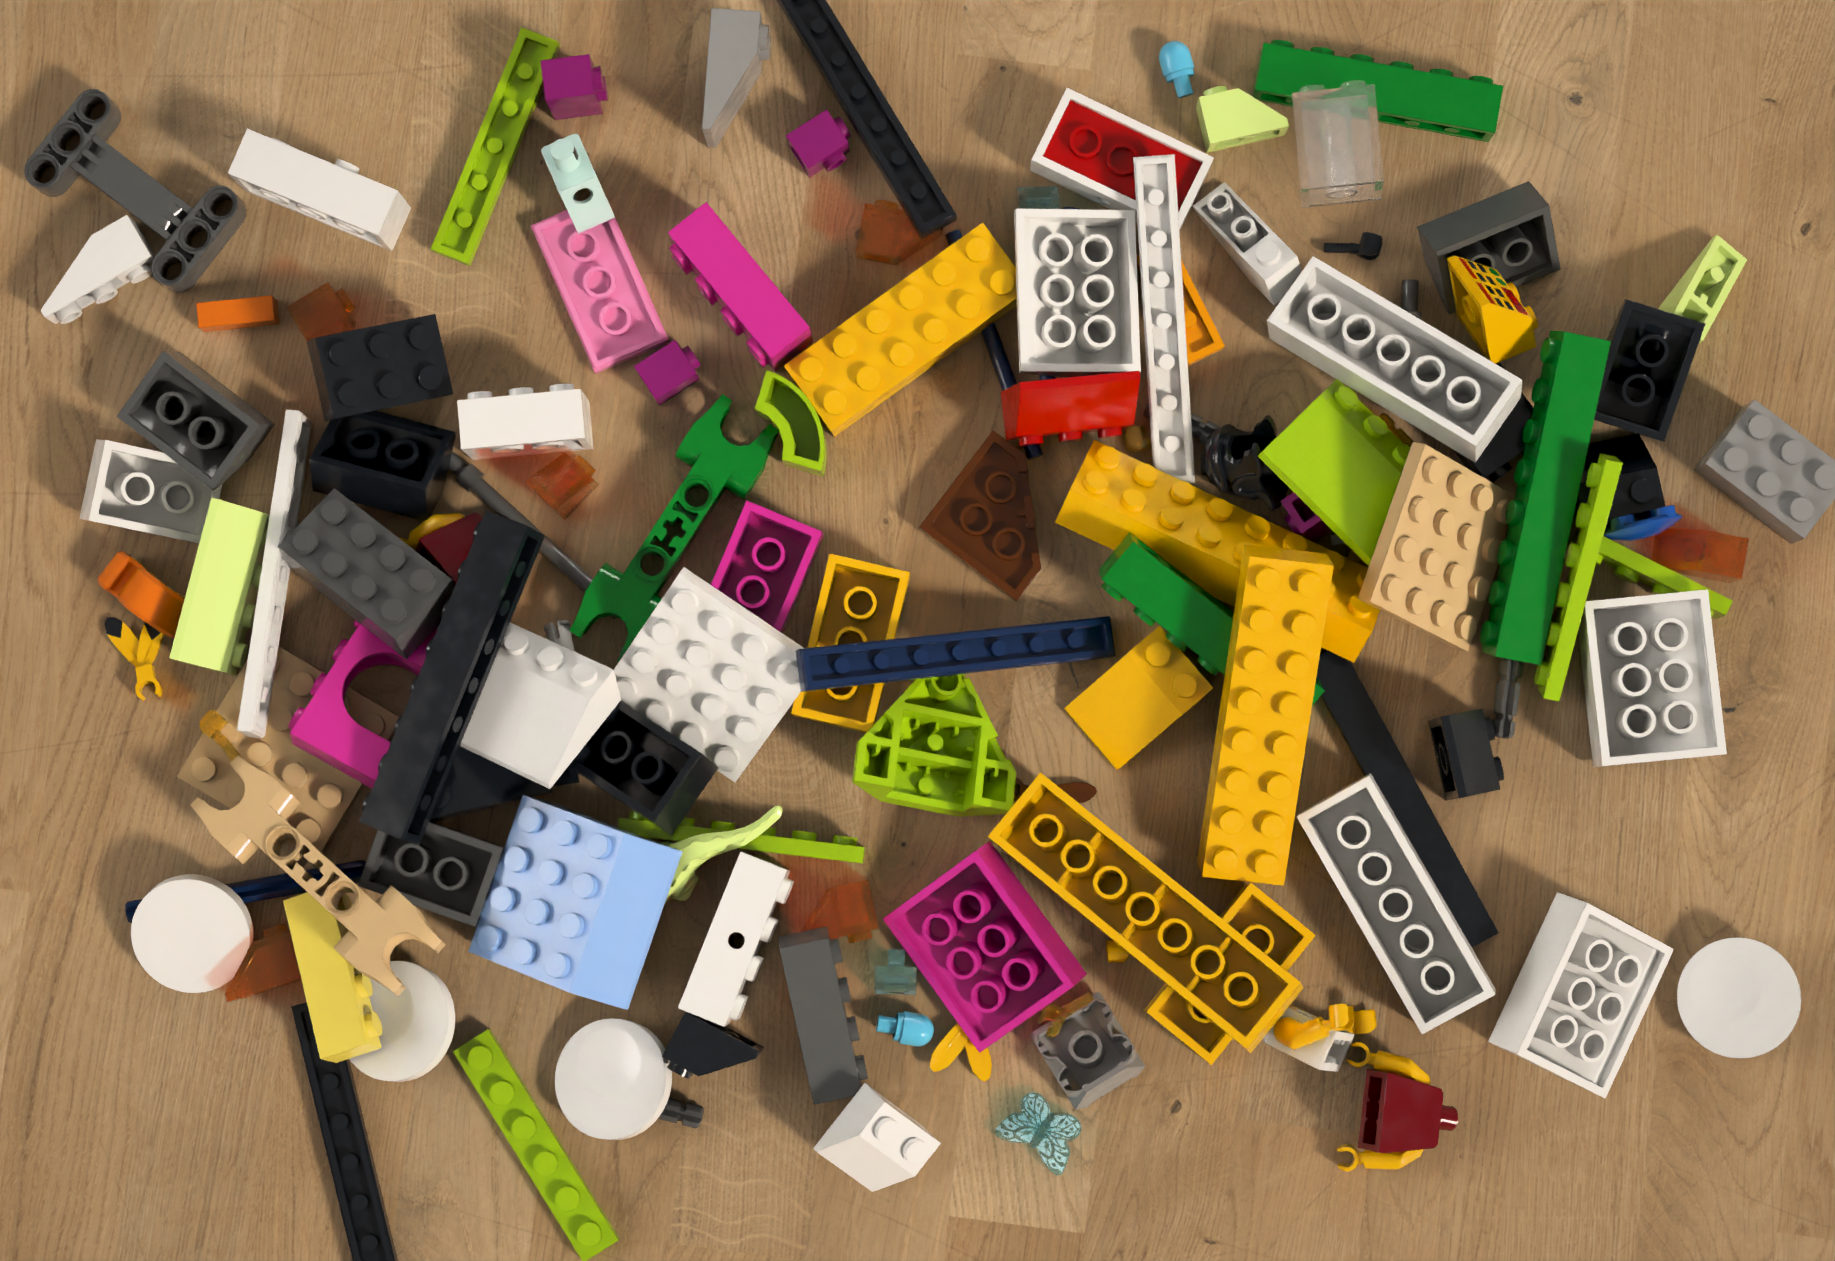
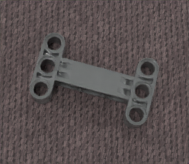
(134, 190)

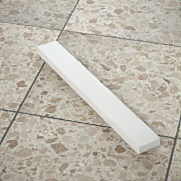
(1164, 315)
(274, 576)

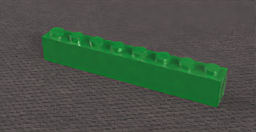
(1544, 496)

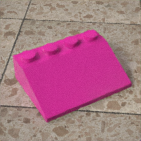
(985, 946)

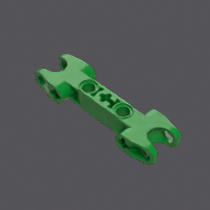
(715, 468)

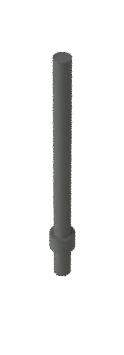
(472, 479)

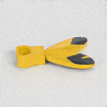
(139, 652)

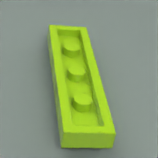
(1634, 567)

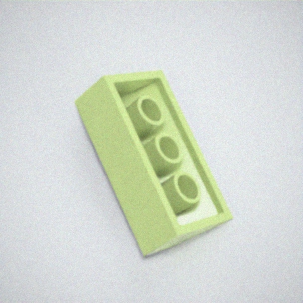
(222, 589)

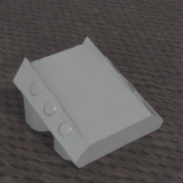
(1089, 1053)

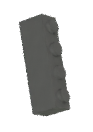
(820, 1014)

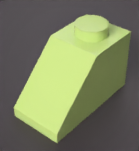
(1236, 119)

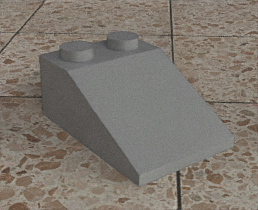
(733, 65)

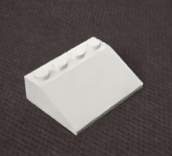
(1076, 292)
(1651, 678)
(539, 706)
(1581, 994)

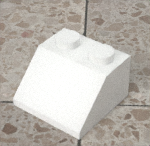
(876, 1141)

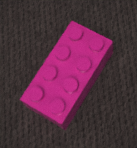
(740, 286)
(767, 563)

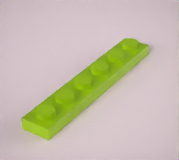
(494, 148)
(1581, 559)
(800, 844)
(536, 1145)

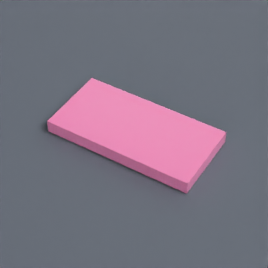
(600, 289)

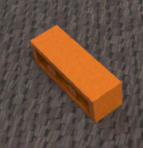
(237, 313)

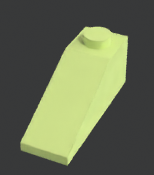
(1706, 284)

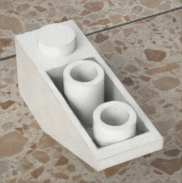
(1249, 242)
(103, 265)

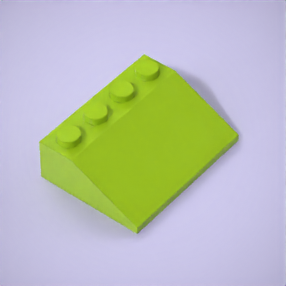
(1341, 465)

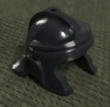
(1234, 464)

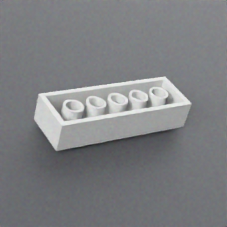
(1394, 359)
(1396, 903)

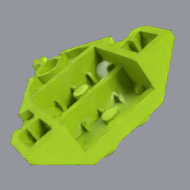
(936, 752)

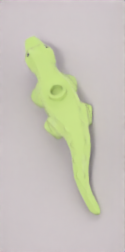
(705, 846)

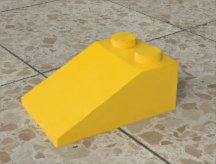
(1138, 698)

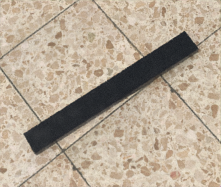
(870, 114)
(1379, 755)
(347, 1149)

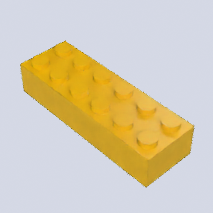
(906, 330)

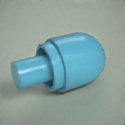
(1177, 67)
(907, 1028)

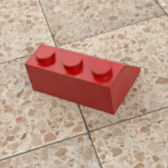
(1070, 407)

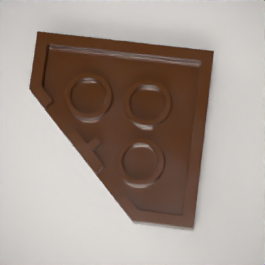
(990, 518)

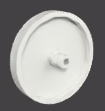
(191, 933)
(1739, 998)
(414, 1025)
(613, 1079)

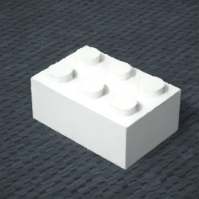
(525, 422)

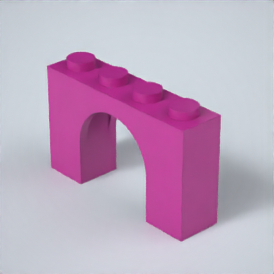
(325, 725)

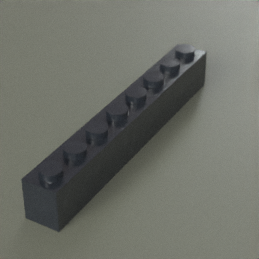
(451, 677)

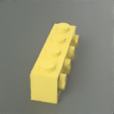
(332, 986)

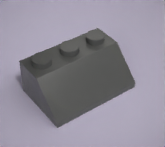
(1501, 232)
(195, 419)

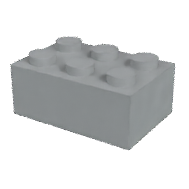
(1771, 471)

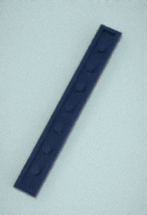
(954, 653)

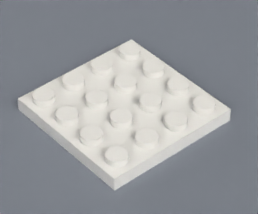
(710, 673)

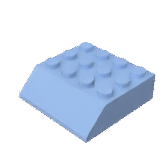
(575, 902)

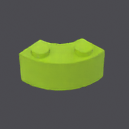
(797, 422)

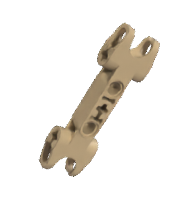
(372, 925)

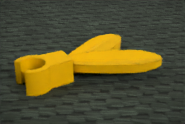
(950, 1048)

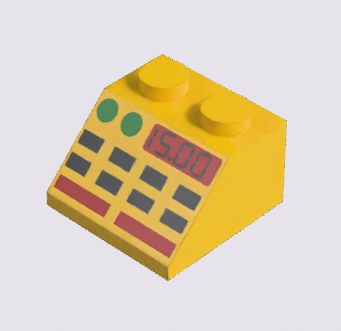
(1491, 310)

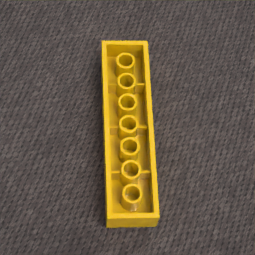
(1202, 536)
(1264, 714)
(1146, 912)

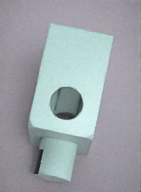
(574, 171)

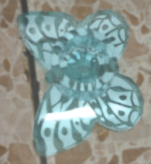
(1041, 1130)

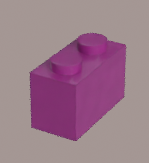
(573, 87)

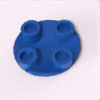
(1655, 522)

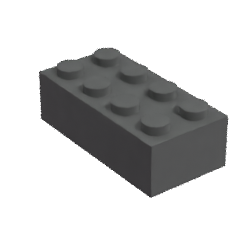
(368, 573)

